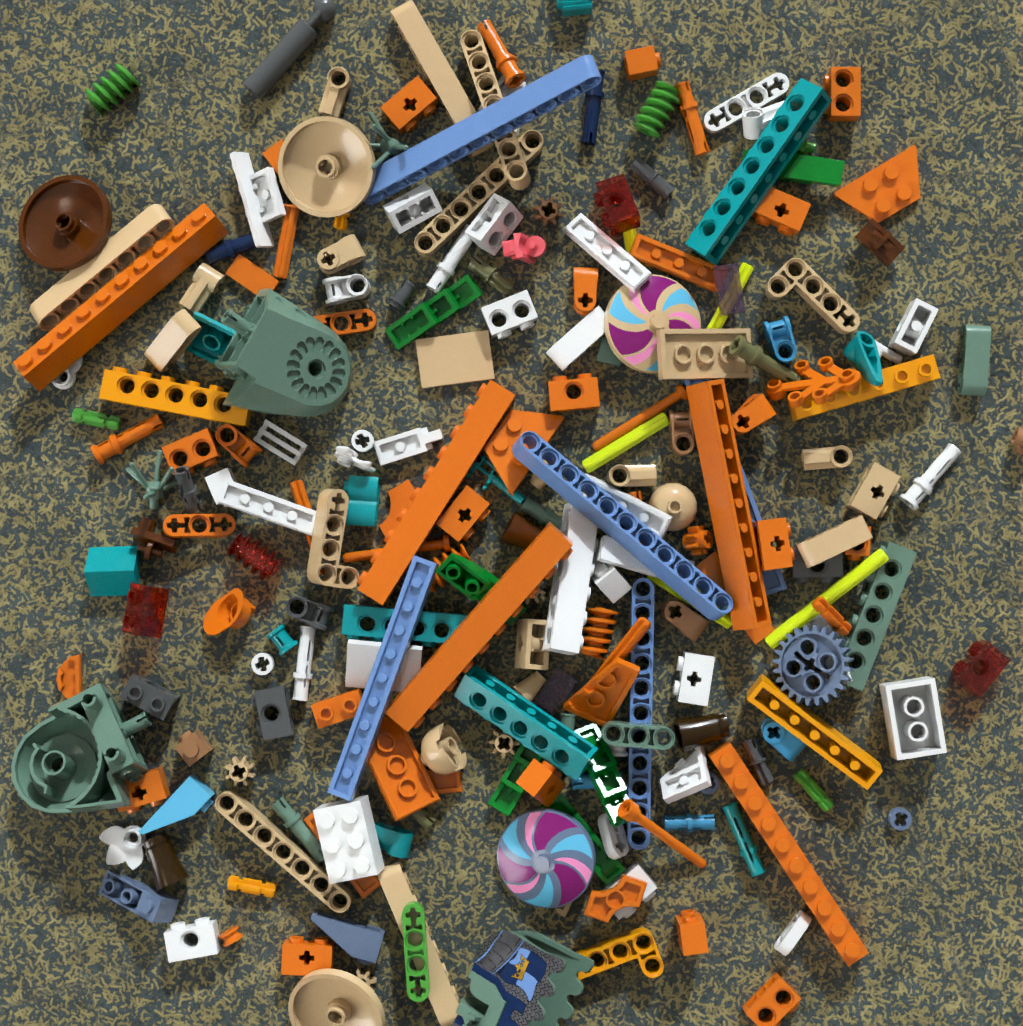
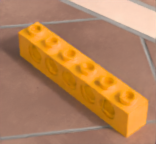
(894, 379)
(113, 390)

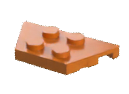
(884, 188)
(513, 426)

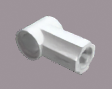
(756, 119)

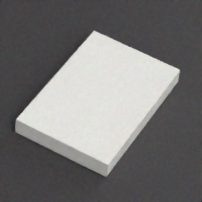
(362, 656)

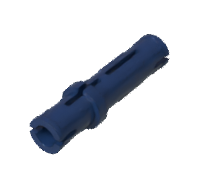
(592, 112)

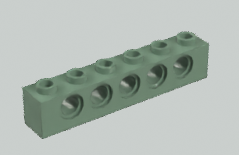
(902, 561)

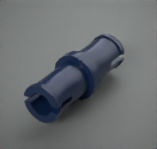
(230, 248)

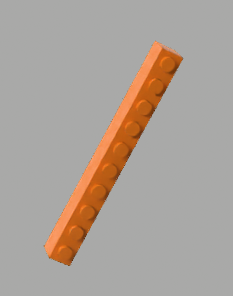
(120, 297)
(436, 493)
(728, 504)
(479, 626)
(787, 853)

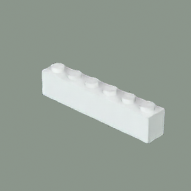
(571, 586)

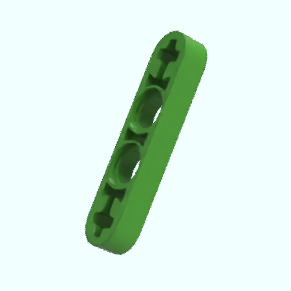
(418, 951)

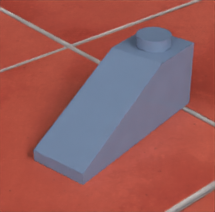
(356, 938)

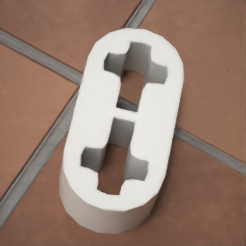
(612, 837)
(792, 933)

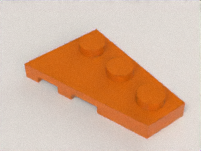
(604, 693)

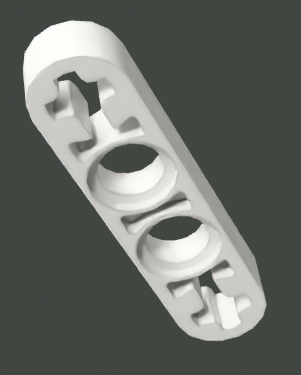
(744, 101)

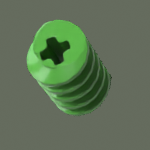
(111, 89)
(656, 109)

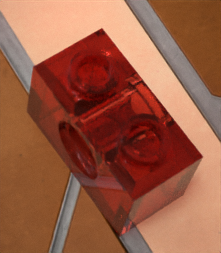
(616, 191)
(145, 610)
(992, 661)

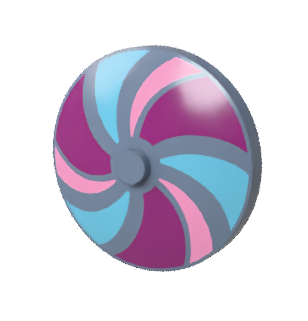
(546, 858)

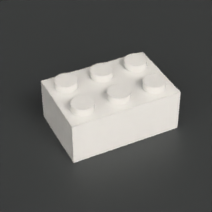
(913, 718)
(348, 839)

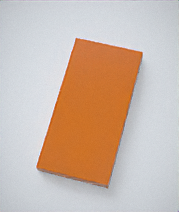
(400, 771)

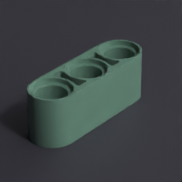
(975, 360)
(650, 734)

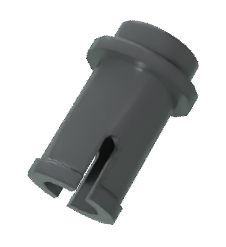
(402, 295)

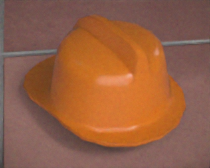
(228, 612)

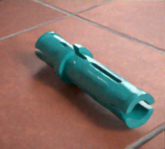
(755, 866)

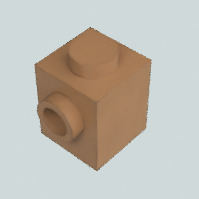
(193, 746)

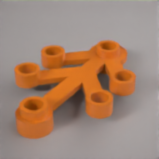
(842, 379)

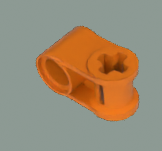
(585, 286)
(752, 414)
(239, 445)

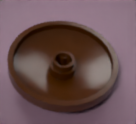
(65, 223)

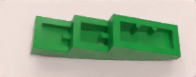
(811, 170)
(433, 312)
(605, 774)
(508, 792)
(605, 867)

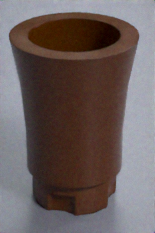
(520, 531)

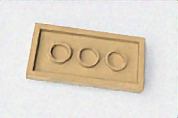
(700, 354)

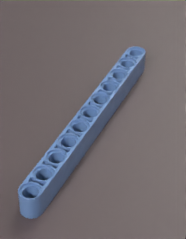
(484, 127)
(610, 524)
(634, 700)

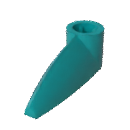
(864, 353)
(394, 839)

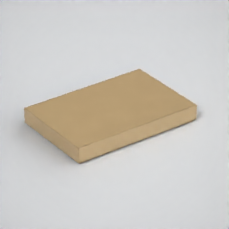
(455, 359)

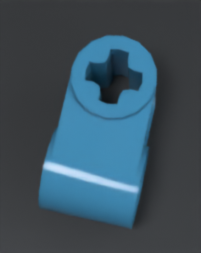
(780, 338)
(782, 740)

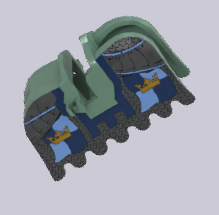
(522, 981)

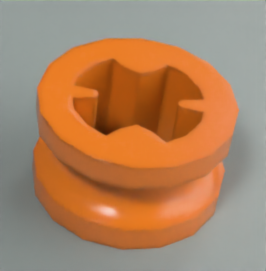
(230, 936)

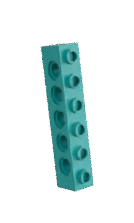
(354, 615)
(525, 722)

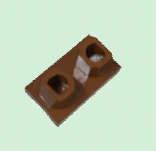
(879, 242)
(145, 535)

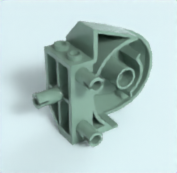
(273, 360)
(96, 754)

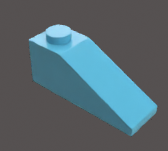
(185, 802)

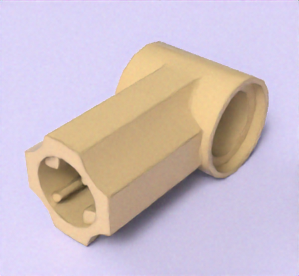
(335, 95)
(203, 286)
(824, 458)
(633, 476)

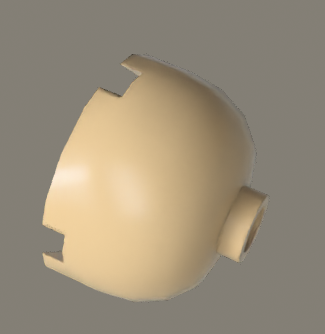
(677, 502)
(441, 751)

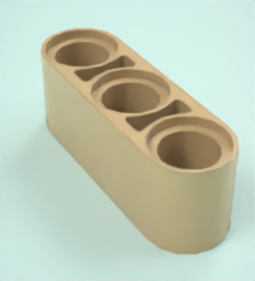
(173, 340)
(834, 541)

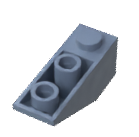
(139, 897)

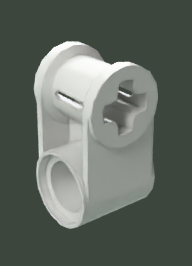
(344, 289)

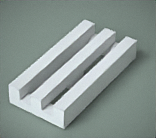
(262, 431)

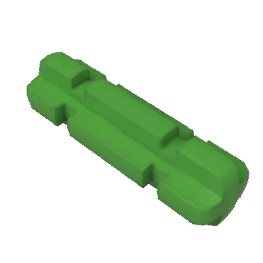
(96, 419)
(813, 790)

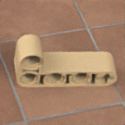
(815, 300)
(334, 540)

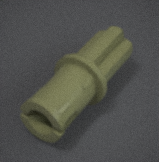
(490, 275)

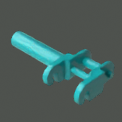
(495, 480)

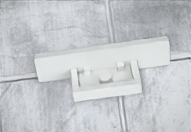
(260, 197)

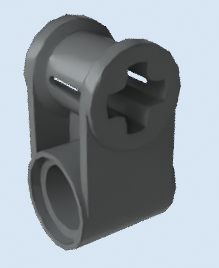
(311, 612)

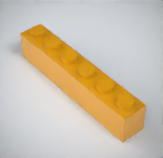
(814, 732)

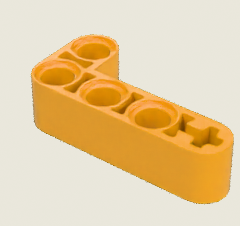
(632, 951)

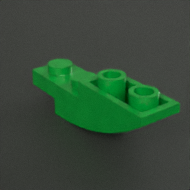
(470, 579)

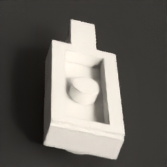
(406, 445)

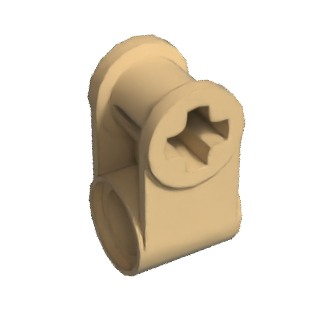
(342, 253)

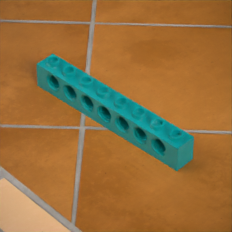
(759, 171)

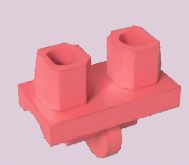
(524, 247)

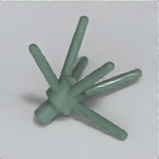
(388, 145)
(154, 488)

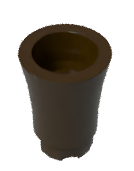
(700, 730)
(163, 861)

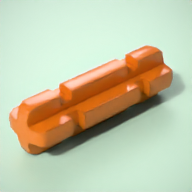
(832, 616)

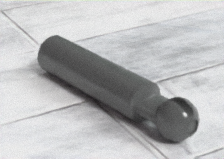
(288, 50)

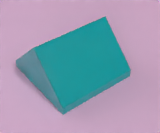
(211, 339)
(112, 570)

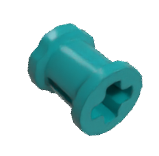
(282, 639)

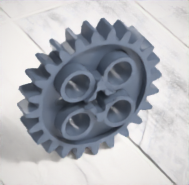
(801, 683)

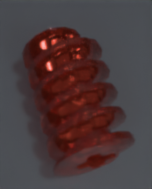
(254, 556)

